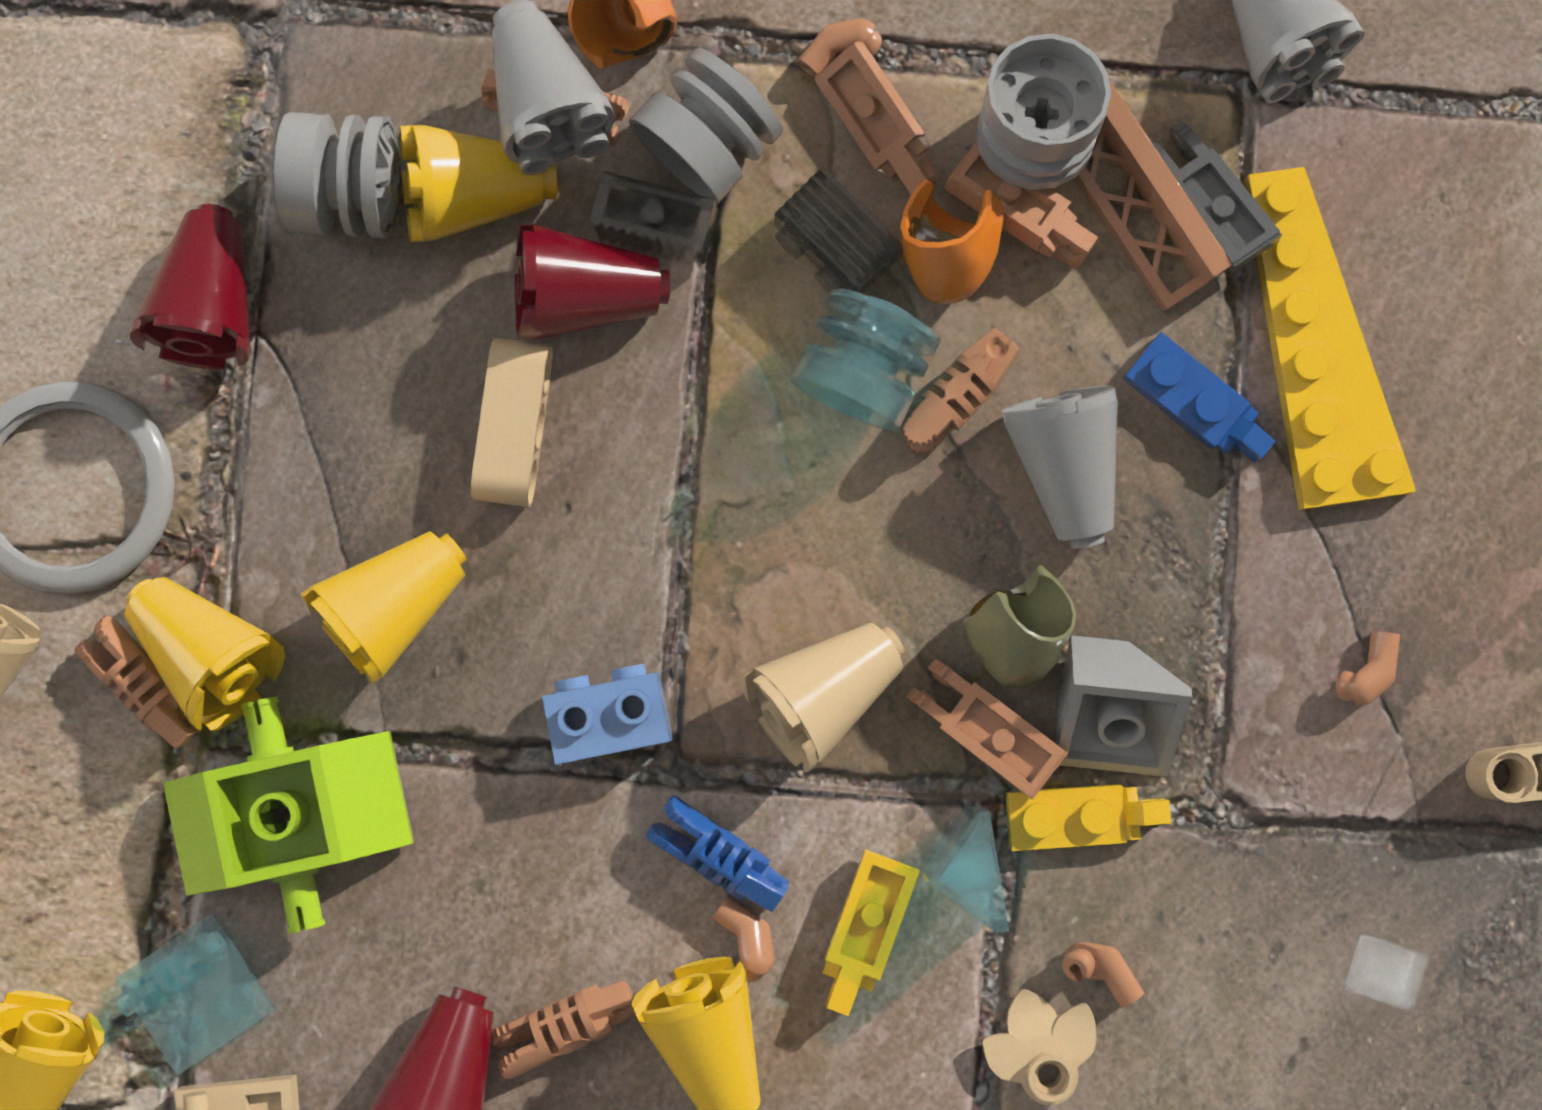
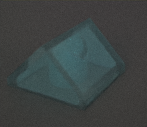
(968, 869)

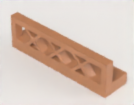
(1160, 197)

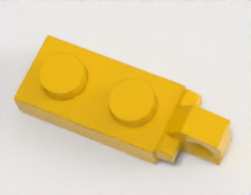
(1080, 816)
(867, 927)

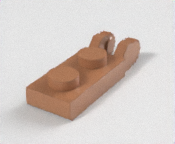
(992, 732)

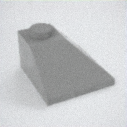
(1118, 708)

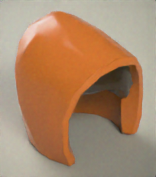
(620, 29)
(948, 254)

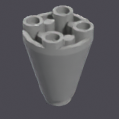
(1295, 42)
(544, 93)

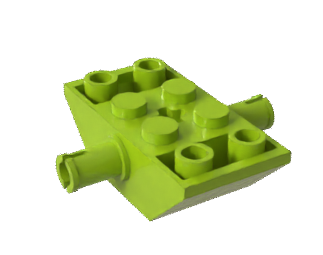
(340, 802)

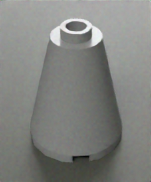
(1070, 459)

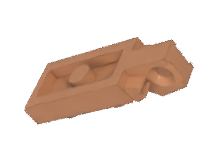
(877, 116)
(1032, 216)

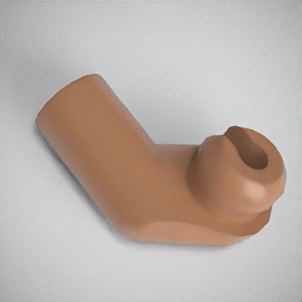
(835, 39)
(1376, 675)
(752, 935)
(1104, 964)

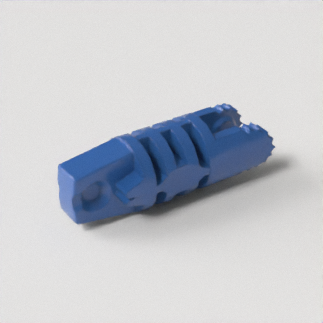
(718, 855)

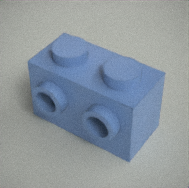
(606, 716)

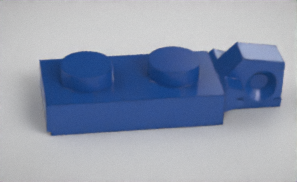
(1197, 399)

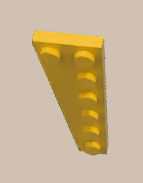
(1326, 382)

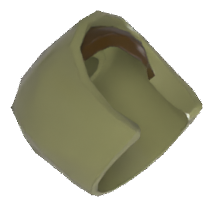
(1022, 629)

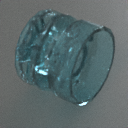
(870, 348)

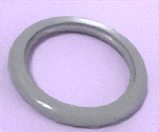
(158, 495)

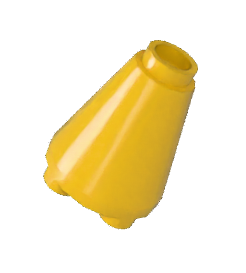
(463, 182)

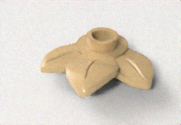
(1038, 1039)

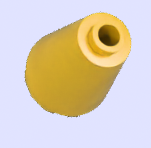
(386, 600)
(201, 651)
(705, 1032)
(43, 1050)

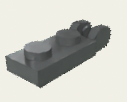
(1220, 199)

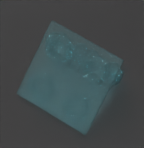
(194, 994)

